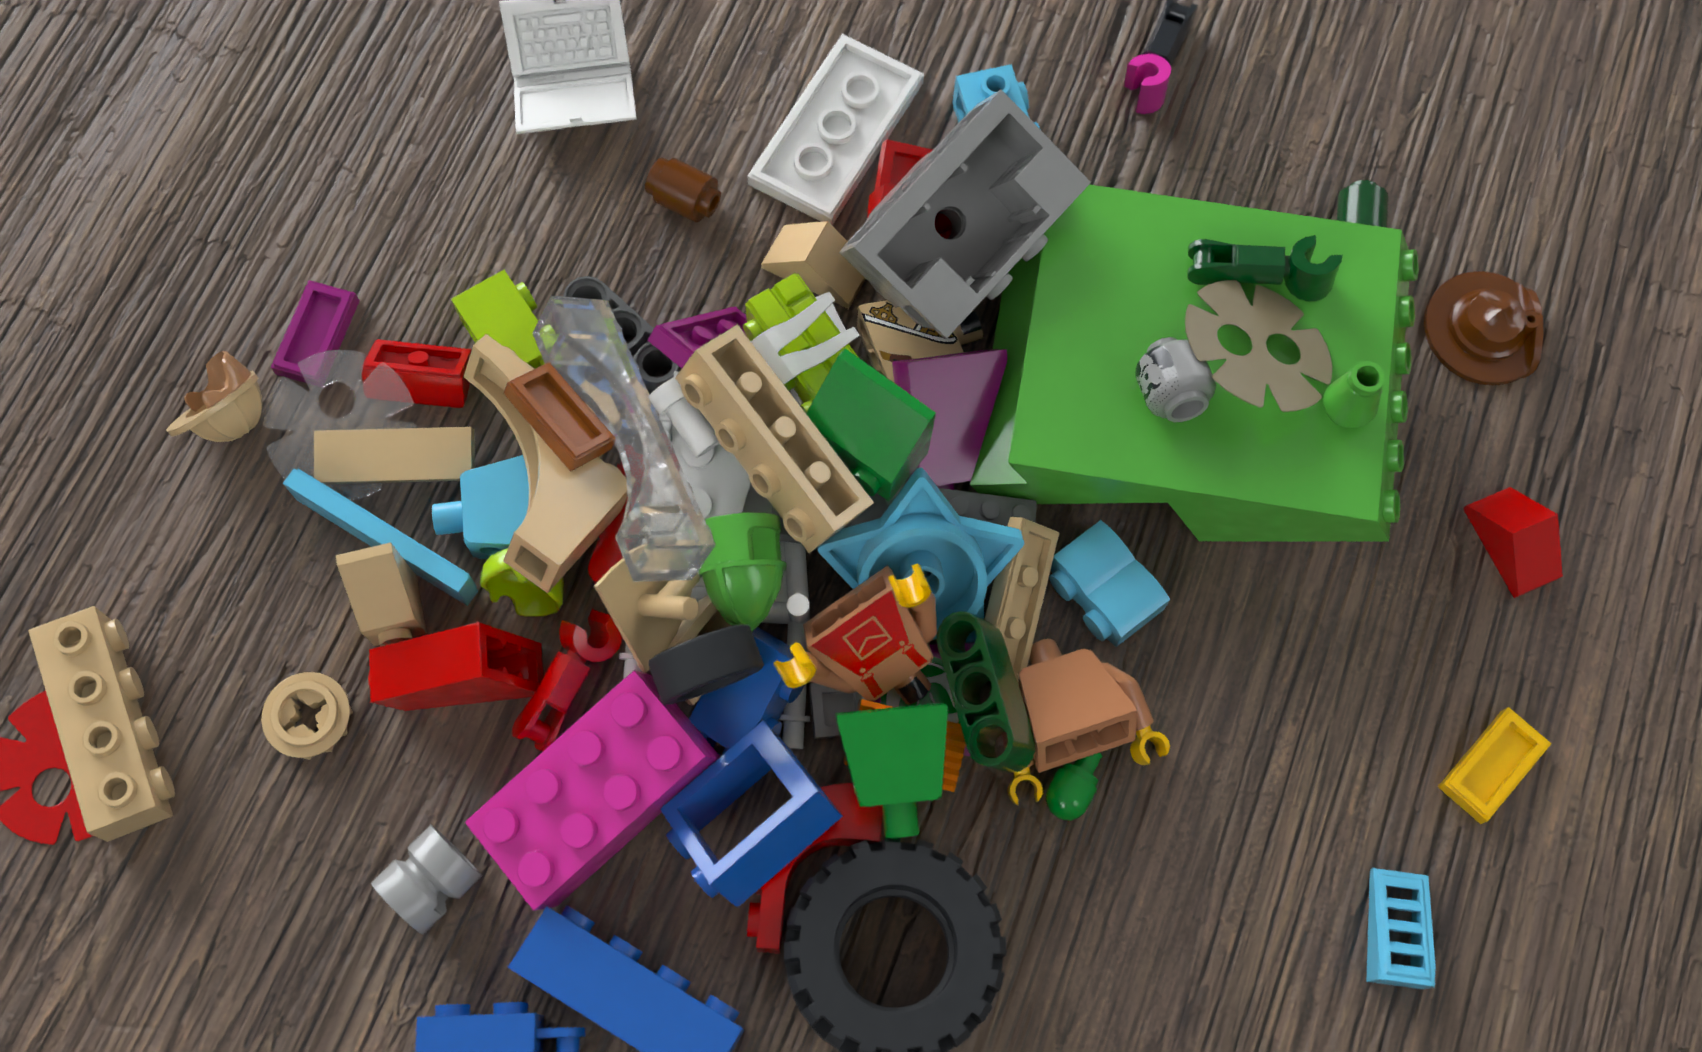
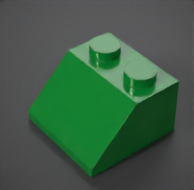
(872, 425)

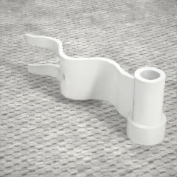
(691, 422)

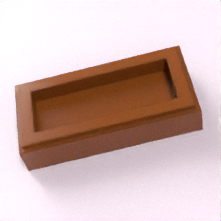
(559, 416)

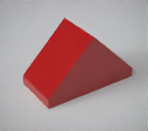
(1519, 539)

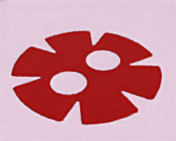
(23, 763)

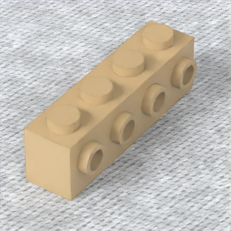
(772, 438)
(102, 723)

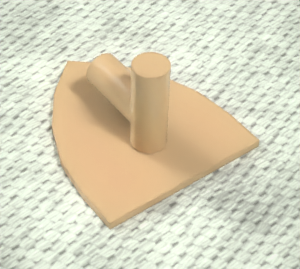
(646, 611)

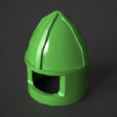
(744, 566)

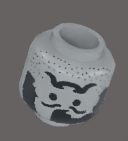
(1174, 380)

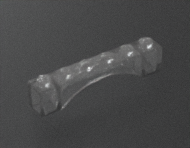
(662, 523)

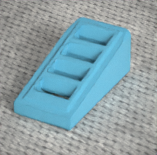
(1379, 948)

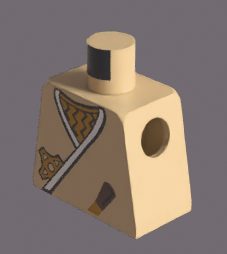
(894, 336)

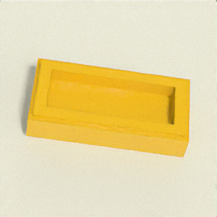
(1494, 765)

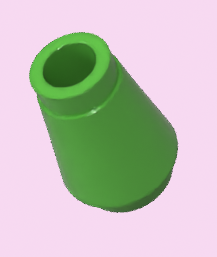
(1355, 395)

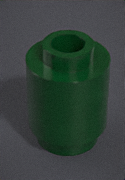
(1363, 204)

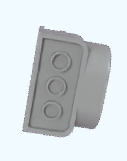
(1000, 191)

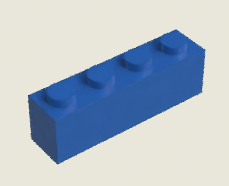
(620, 993)

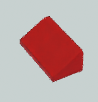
(429, 371)

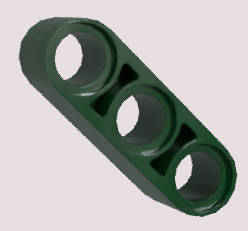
(1002, 710)

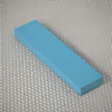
(377, 532)

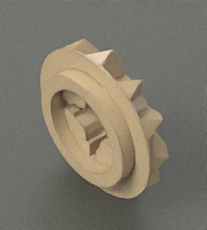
(282, 712)

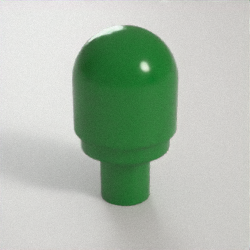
(1073, 788)

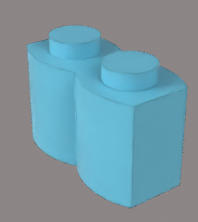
(1107, 584)

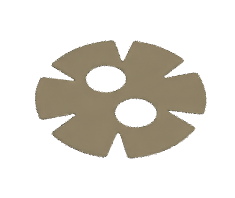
(1249, 374)

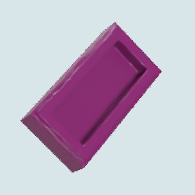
(315, 327)

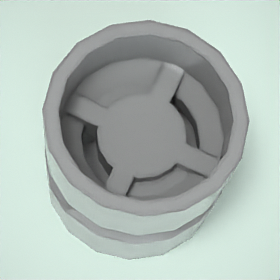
(426, 879)

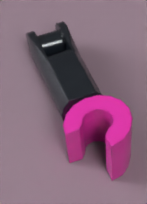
(1153, 67)

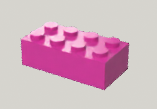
(591, 791)

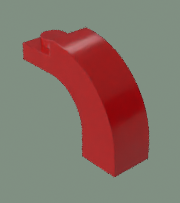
(855, 826)

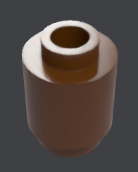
(683, 189)

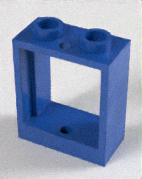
(769, 845)

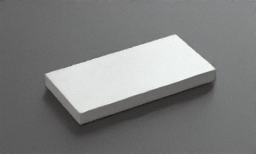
(835, 129)

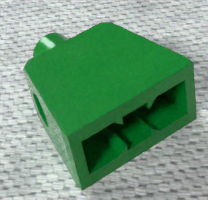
(895, 760)

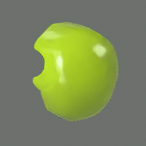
(528, 598)

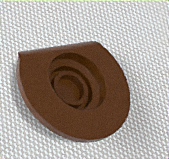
(1485, 328)

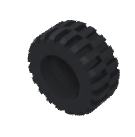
(941, 887)

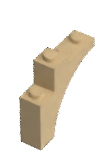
(563, 506)

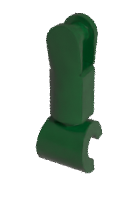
(1264, 265)

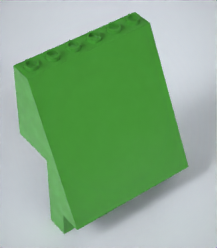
(1117, 281)

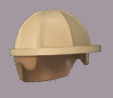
(227, 405)

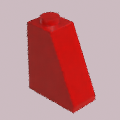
(455, 668)

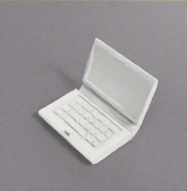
(568, 63)

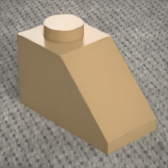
(382, 594)

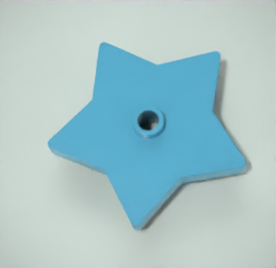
(923, 528)

